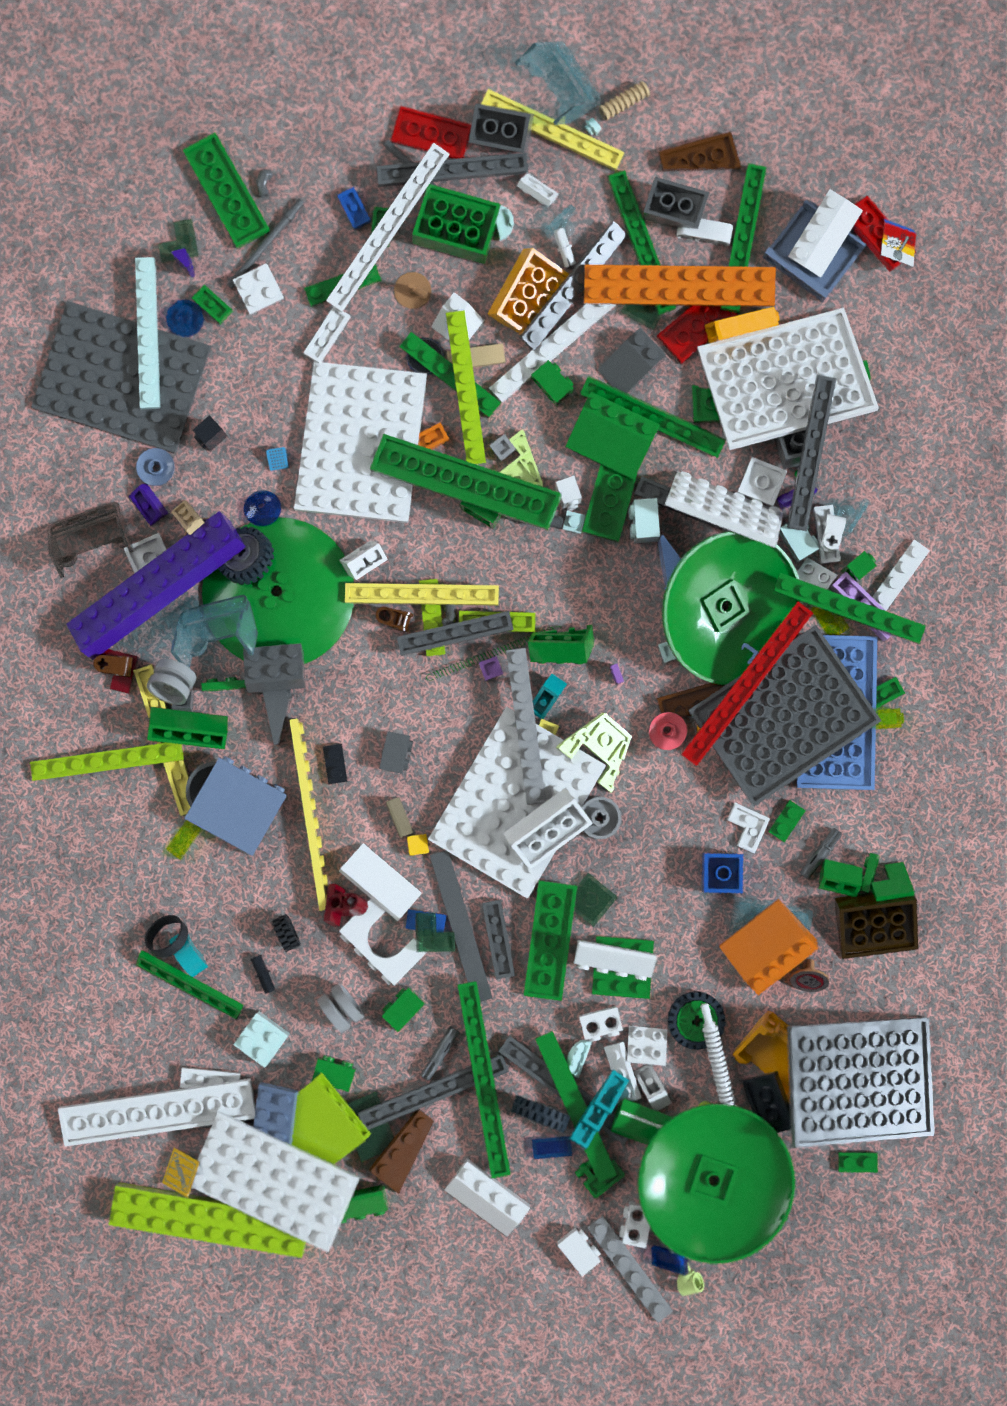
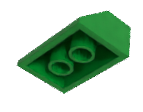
(366, 1202)

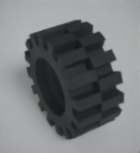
(286, 932)

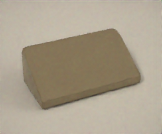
(399, 817)

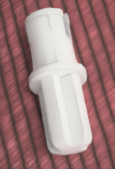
(564, 247)

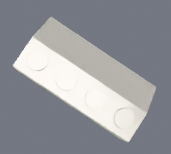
(825, 233)
(547, 828)
(614, 958)
(487, 1197)

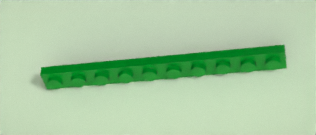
(484, 1079)

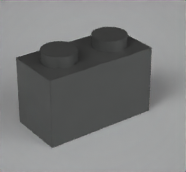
(395, 752)

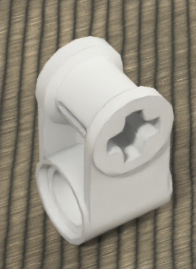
(832, 530)

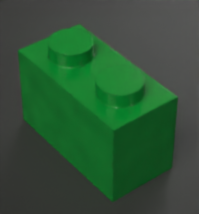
(552, 382)
(860, 566)
(840, 878)
(403, 1008)
(338, 1074)

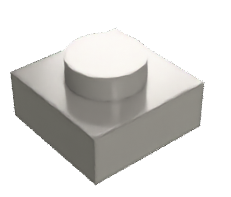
(502, 447)

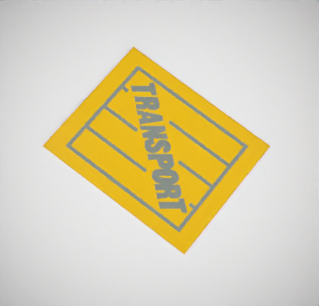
(181, 1172)

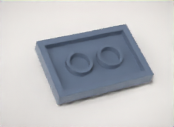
(276, 1111)

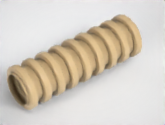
(624, 100)

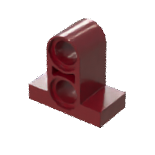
(342, 904)

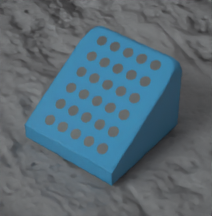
(277, 458)

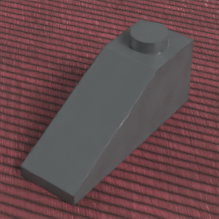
(277, 708)

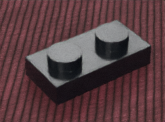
(335, 764)

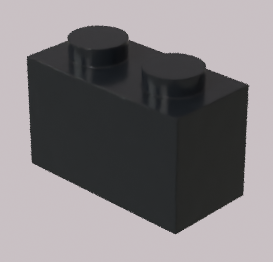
(209, 433)

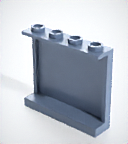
(785, 242)
(236, 805)

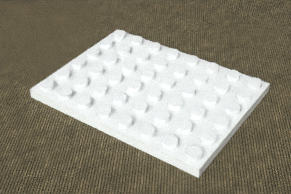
(769, 376)
(342, 433)
(495, 800)

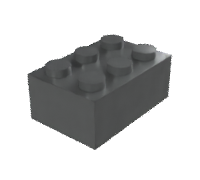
(501, 128)
(274, 668)

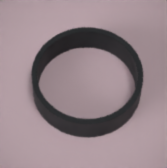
(156, 927)

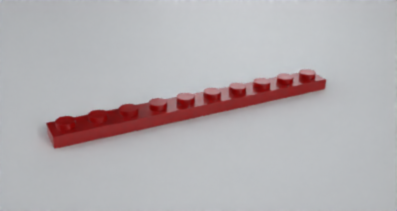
(747, 684)

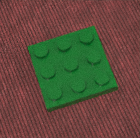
(614, 985)

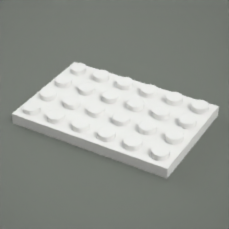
(725, 508)

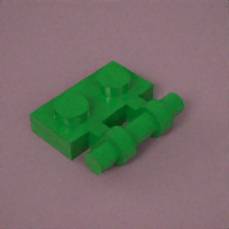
(592, 1183)

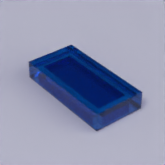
(551, 1147)
(669, 1260)

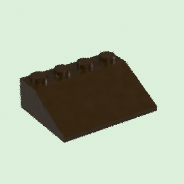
(876, 925)

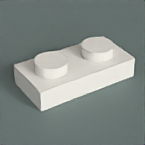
(537, 189)

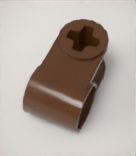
(395, 618)
(116, 665)

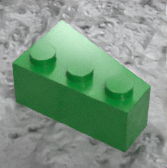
(561, 647)

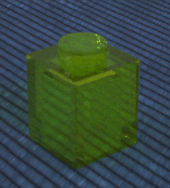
(890, 719)

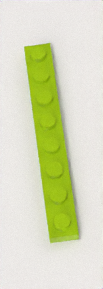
(465, 387)
(106, 761)

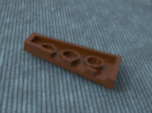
(705, 154)
(685, 700)
(400, 1154)

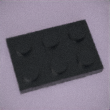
(769, 1100)

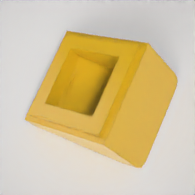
(418, 844)

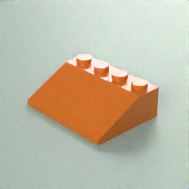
(769, 946)

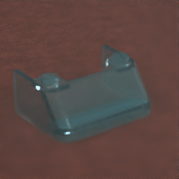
(564, 78)
(213, 623)

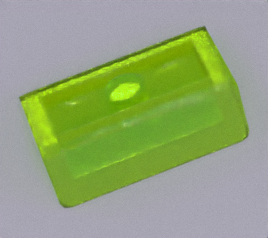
(830, 622)
(184, 839)

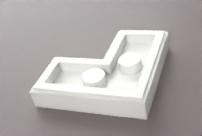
(753, 824)

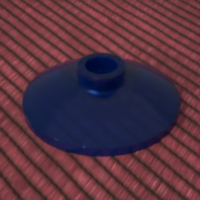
(265, 515)

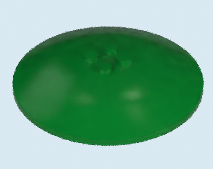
(719, 571)
(312, 593)
(721, 1219)

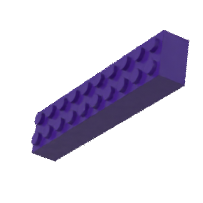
(155, 585)

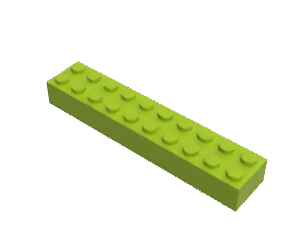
(197, 1219)

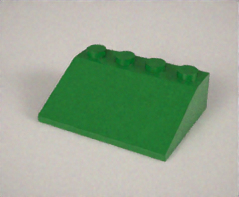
(456, 223)
(612, 435)

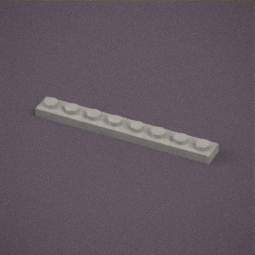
(526, 726)

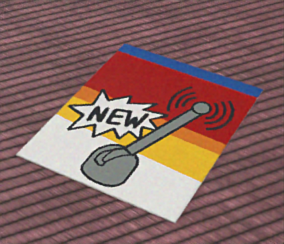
(898, 242)

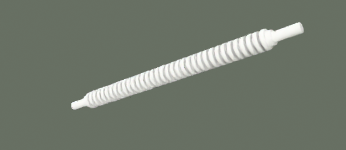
(717, 1058)

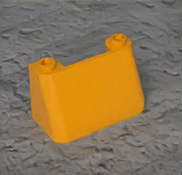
(767, 1048)

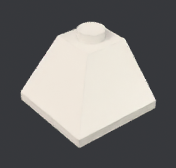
(453, 304)

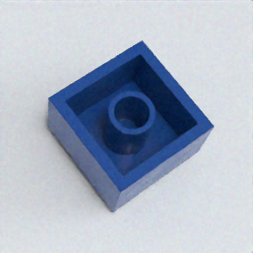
(722, 873)

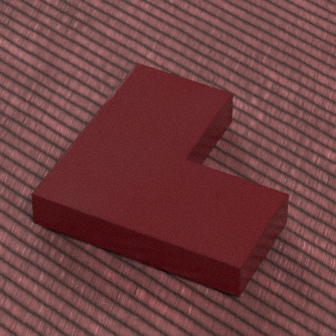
(121, 683)

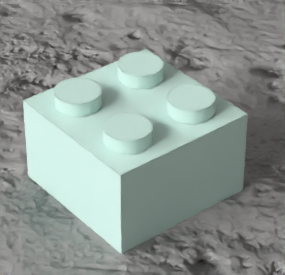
(645, 520)
(261, 1039)

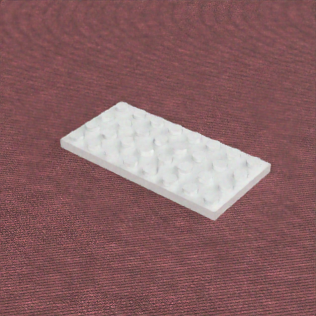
(274, 1181)

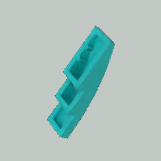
(599, 1109)

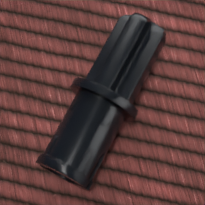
(263, 974)

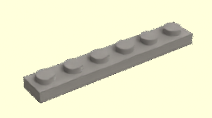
(630, 1269)

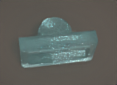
(562, 221)
(852, 516)

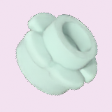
(592, 126)

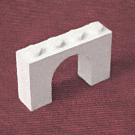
(392, 967)

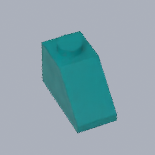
(548, 695)

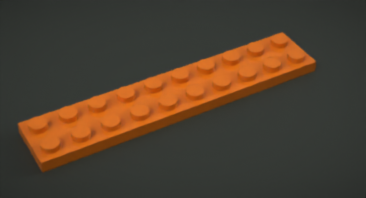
(679, 285)

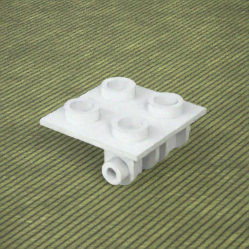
(816, 574)
(647, 1045)

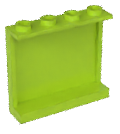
(326, 1123)

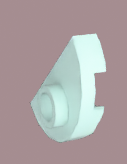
(504, 223)
(577, 1056)

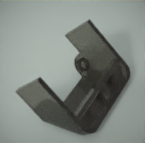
(87, 532)

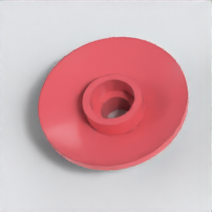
(668, 740)

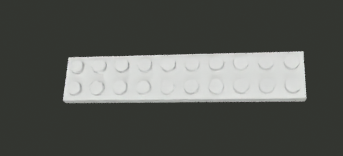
(156, 1112)

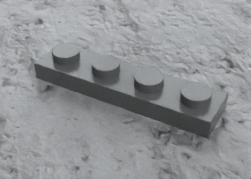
(498, 939)

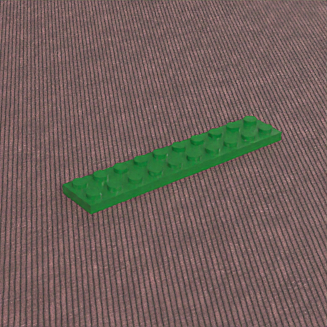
(466, 482)

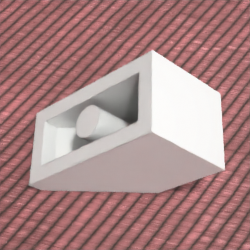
(652, 1087)

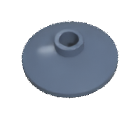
(148, 460)

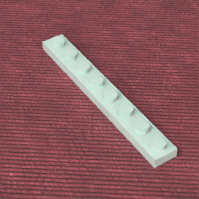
(147, 333)

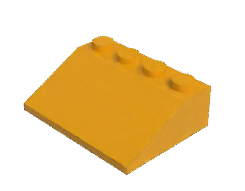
(526, 290)

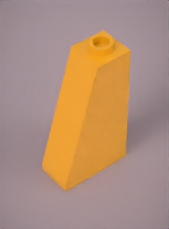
(742, 324)

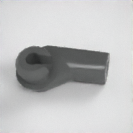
(263, 177)
(451, 615)

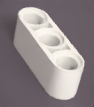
(709, 231)

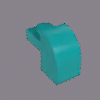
(190, 957)

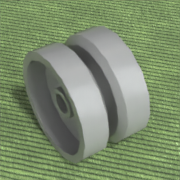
(171, 681)
(611, 817)
(341, 1008)

